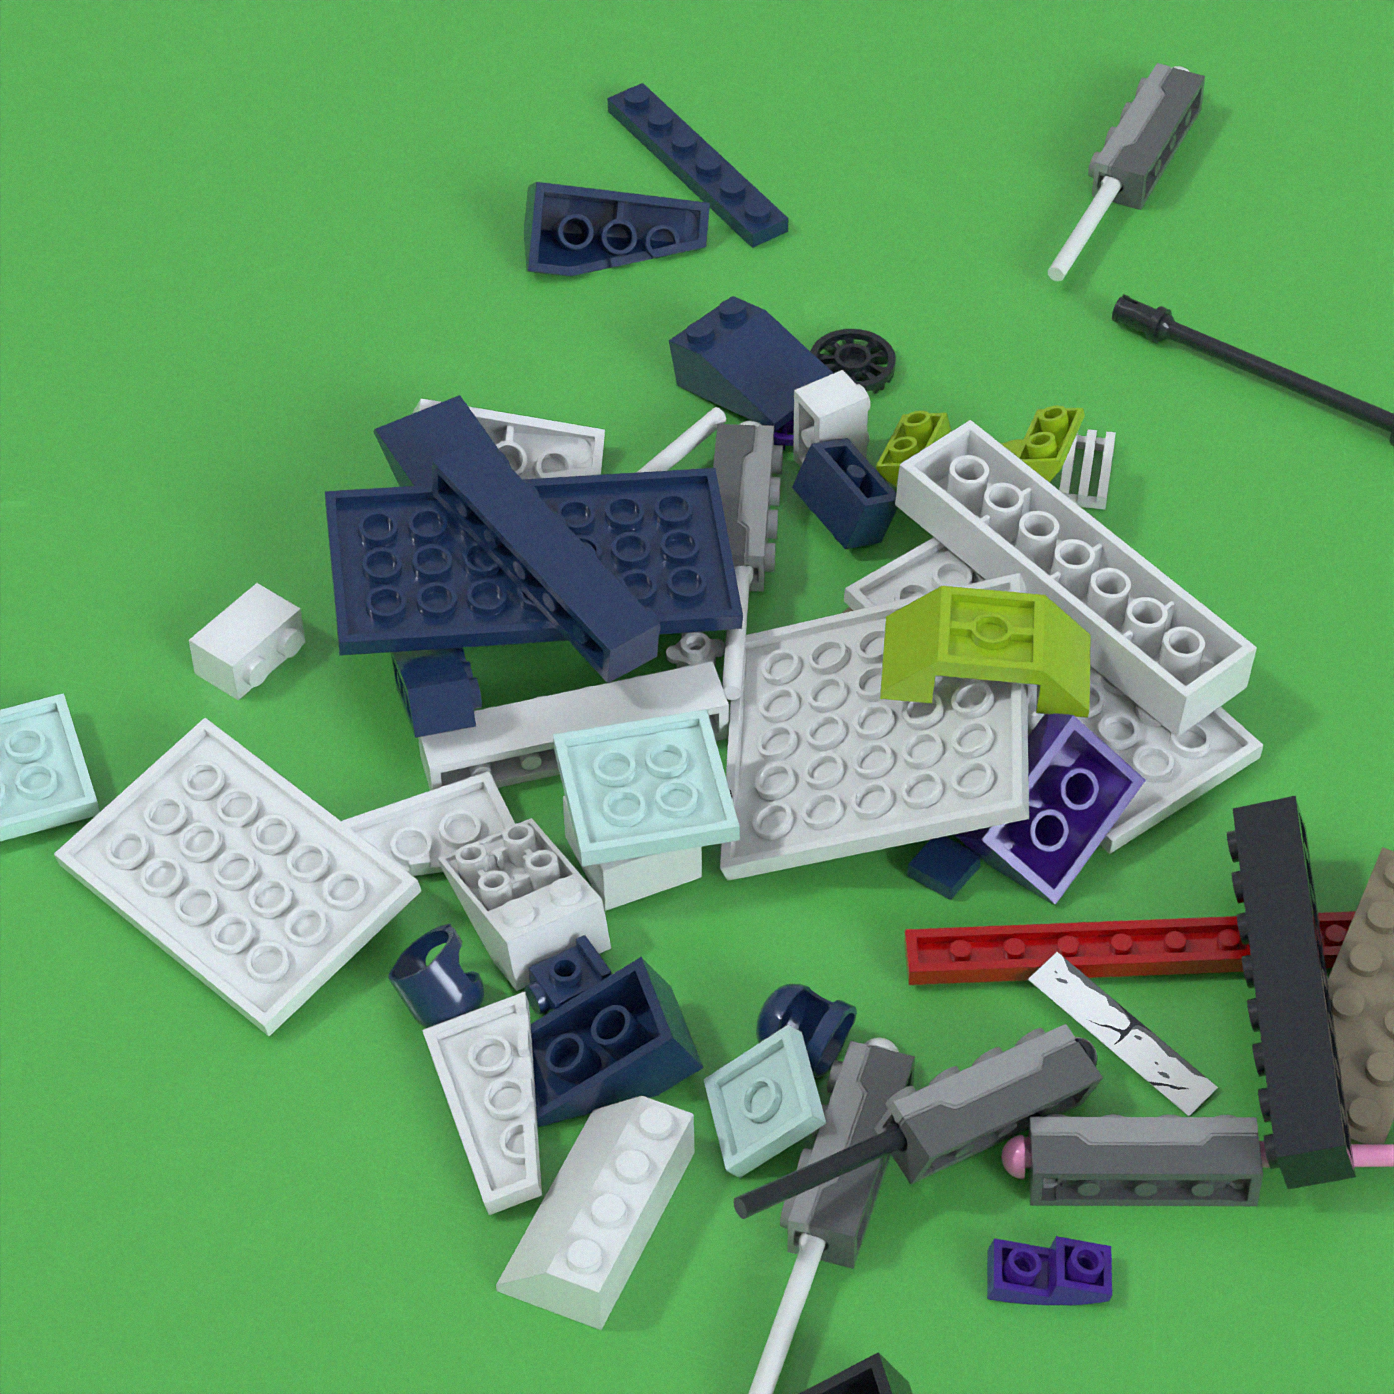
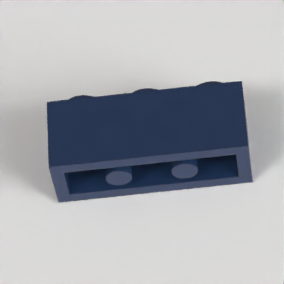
(436, 690)

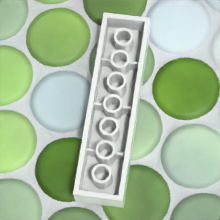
(1142, 625)

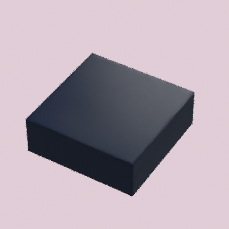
(944, 866)

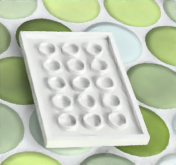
(238, 875)

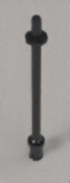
(1160, 324)

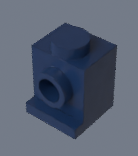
(565, 976)

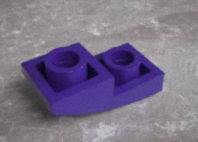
(1058, 1275)

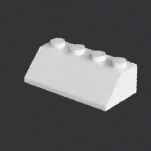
(601, 1210)

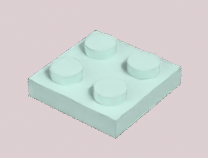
(764, 1101)

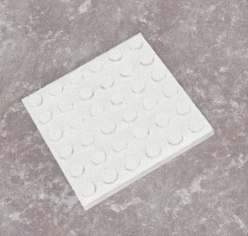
(840, 772)

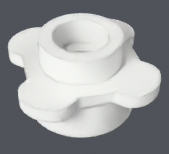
(695, 649)

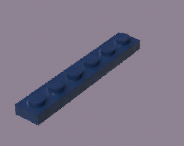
(698, 165)

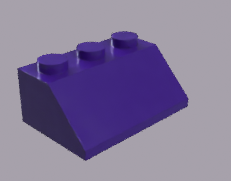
(1073, 803)

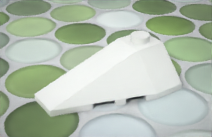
(540, 446)

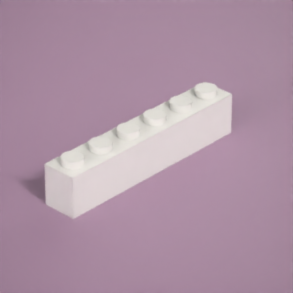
(518, 737)

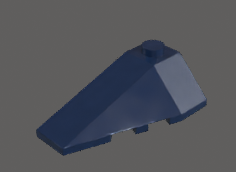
(598, 229)

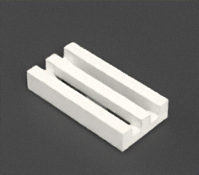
(1090, 444)

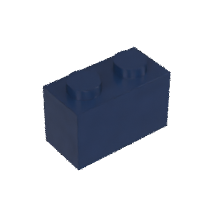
(846, 493)

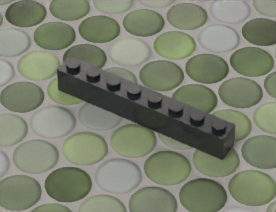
(1292, 996)

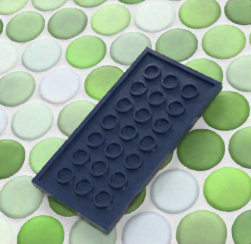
(422, 583)

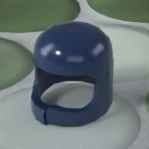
(442, 988)
(820, 1021)

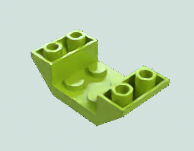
(1042, 448)
(991, 639)

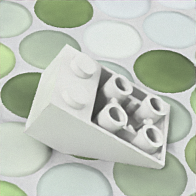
(524, 899)

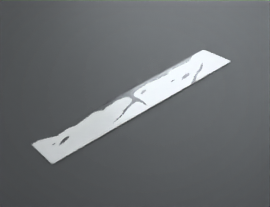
(1123, 1034)

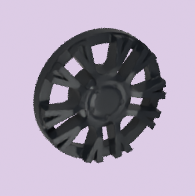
(856, 360)

